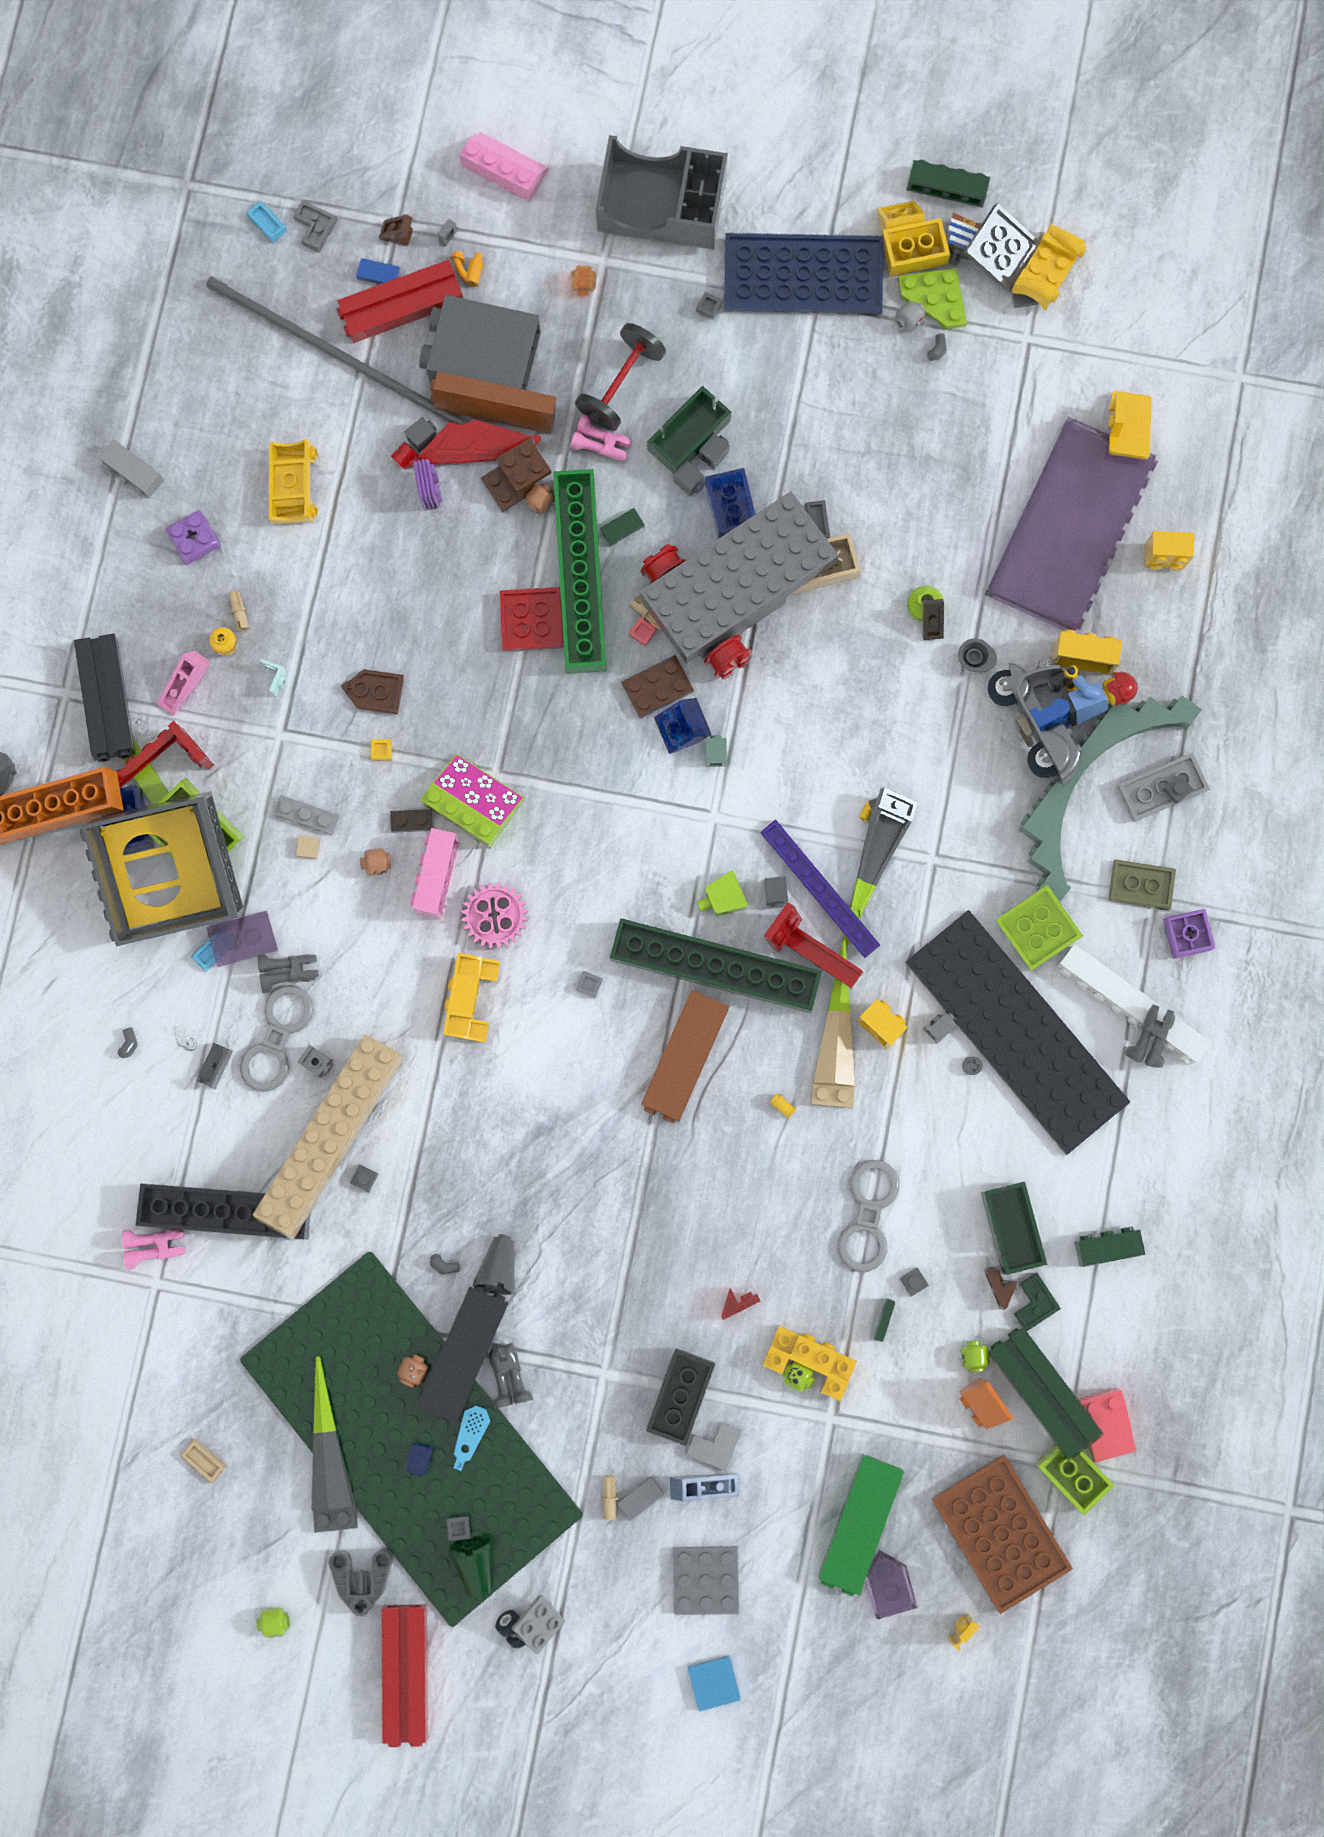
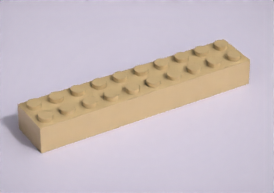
(328, 1137)

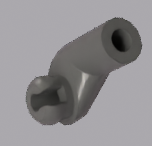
(940, 348)
(129, 1045)
(443, 1267)

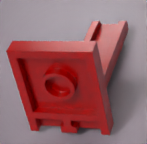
(162, 743)
(786, 932)

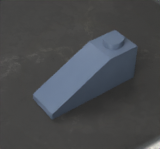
(703, 1487)

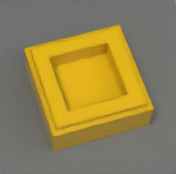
(381, 750)

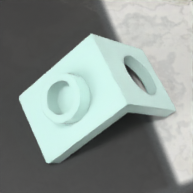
(279, 680)

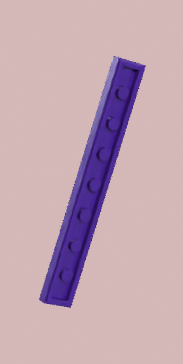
(820, 888)

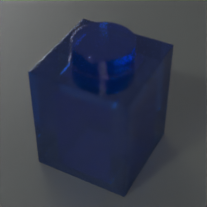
(419, 1459)

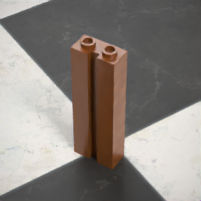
(493, 402)
(684, 1056)

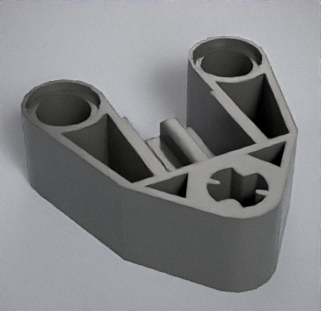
(343, 1581)

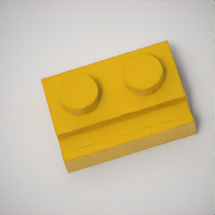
(964, 1630)

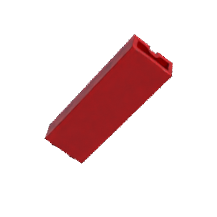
(397, 301)
(404, 1675)

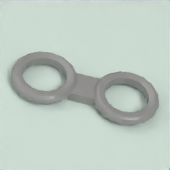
(276, 1038)
(868, 1216)

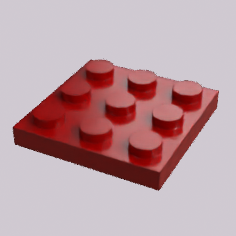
(531, 619)

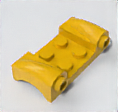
(1049, 266)
(291, 482)

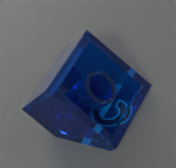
(682, 725)

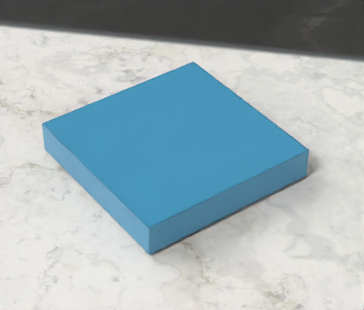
(714, 1683)

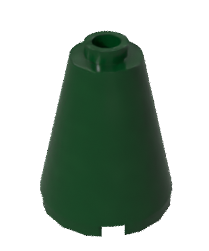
(473, 1565)

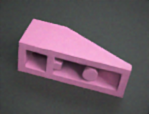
(183, 681)

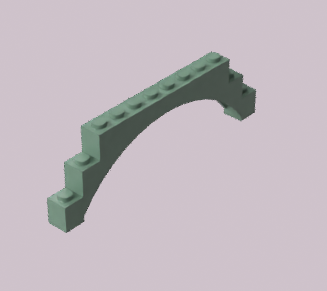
(1117, 725)

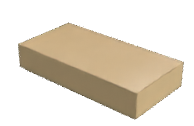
(203, 1461)

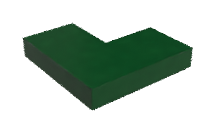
(1041, 1303)

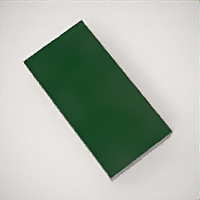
(622, 527)
(884, 1320)

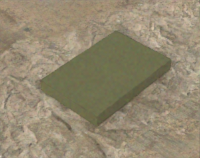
(1142, 884)

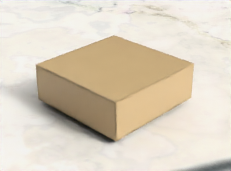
(307, 847)

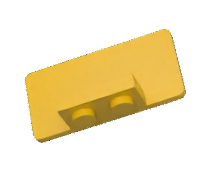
(1129, 425)

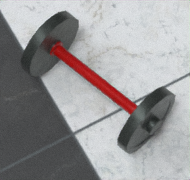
(643, 344)

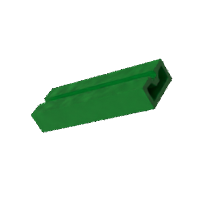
(860, 1525)

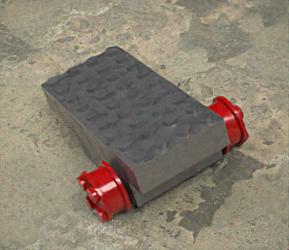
(734, 582)

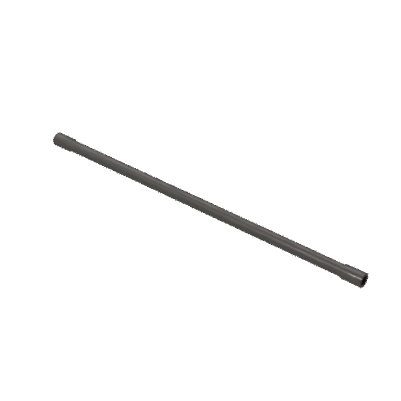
(223, 289)

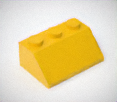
(915, 247)

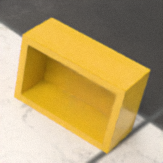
(1087, 652)

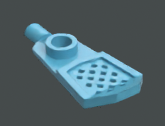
(470, 1438)

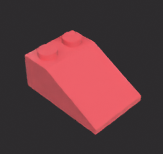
(1112, 1417)

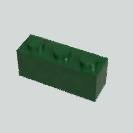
(1109, 1246)

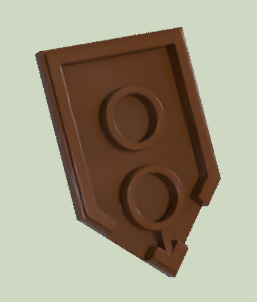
(375, 691)

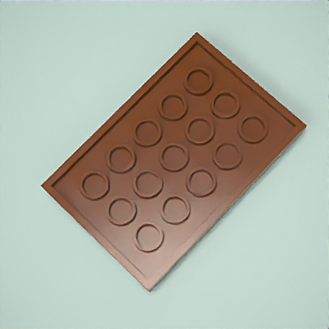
(1002, 1534)

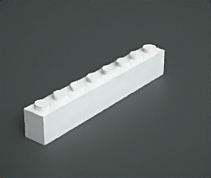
(1129, 1001)

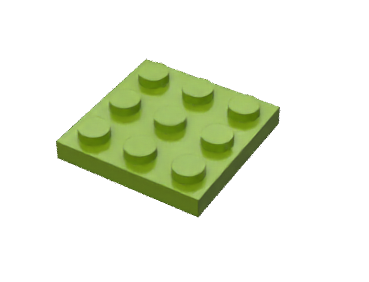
(1039, 927)

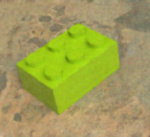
(1077, 1480)

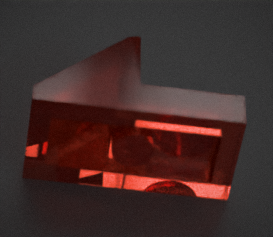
(733, 1307)

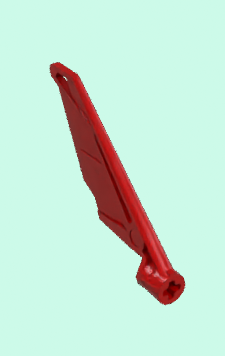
(464, 444)

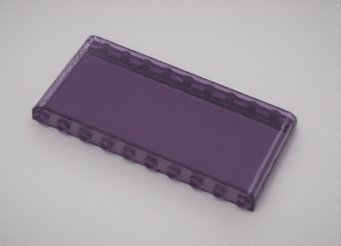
(1070, 528)

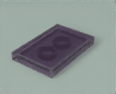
(242, 939)

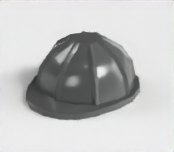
(977, 655)

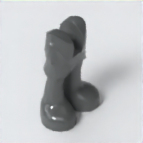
(296, 971)
(1159, 1029)
(500, 1370)

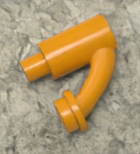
(475, 267)

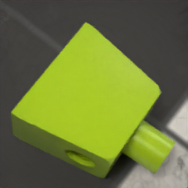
(723, 896)

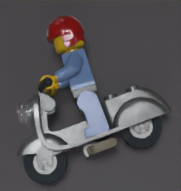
(1055, 749)

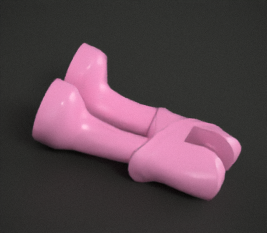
(610, 439)
(131, 1240)

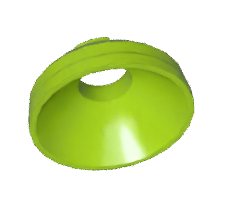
(914, 602)

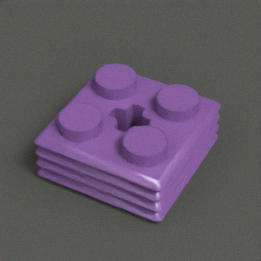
(427, 484)
(190, 549)
(1195, 922)

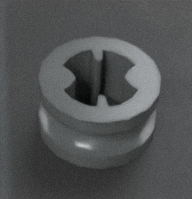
(977, 1061)

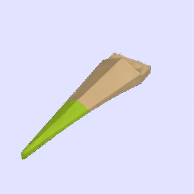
(834, 1071)

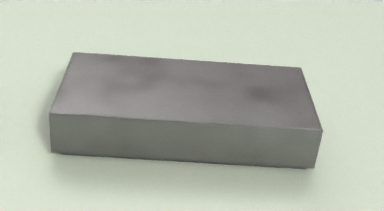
(640, 1498)

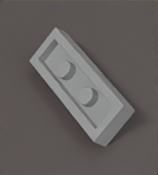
(306, 815)

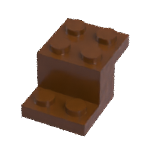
(515, 474)

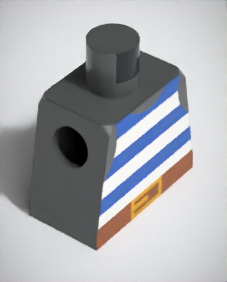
(959, 236)

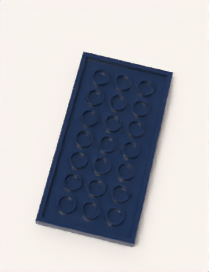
(803, 273)

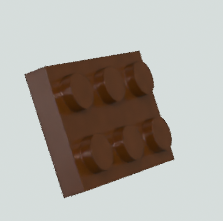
(657, 686)

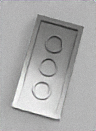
(1145, 792)

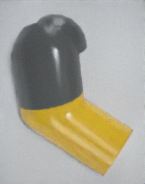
(867, 809)

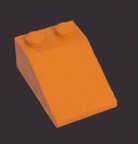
(985, 1404)

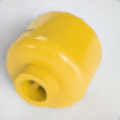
(223, 641)

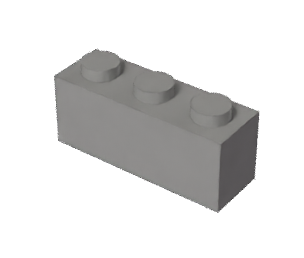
(130, 469)

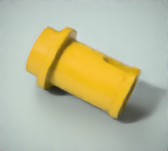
(782, 1105)

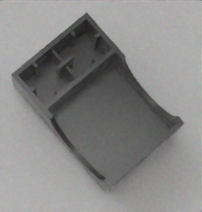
(662, 197)

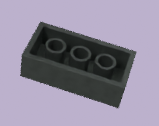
(680, 1396)

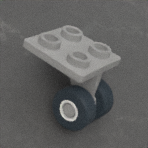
(532, 1628)

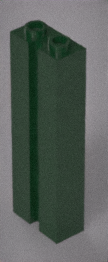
(1045, 1393)

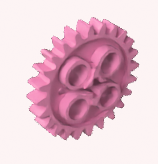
(476, 918)

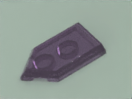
(889, 1586)

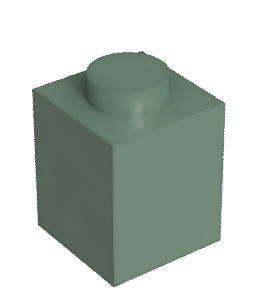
(716, 751)

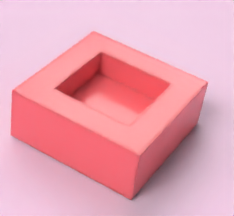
(642, 631)

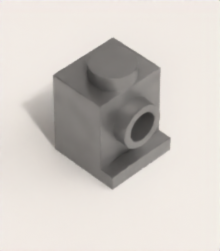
(940, 1026)
(324, 1062)

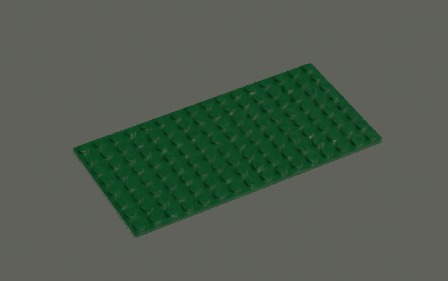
(362, 1333)

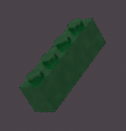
(948, 183)

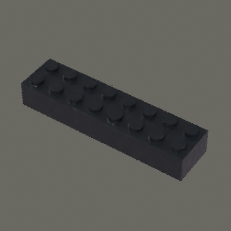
(204, 1211)

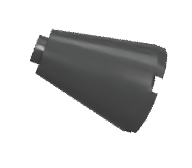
(498, 1267)

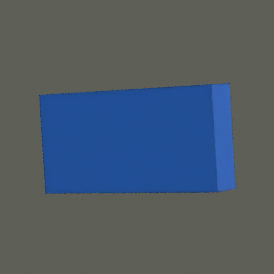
(376, 271)

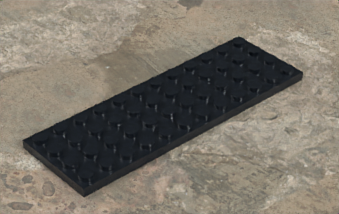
(1017, 1032)

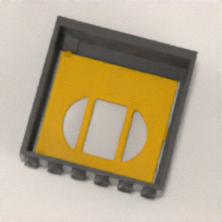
(192, 863)

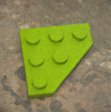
(938, 294)

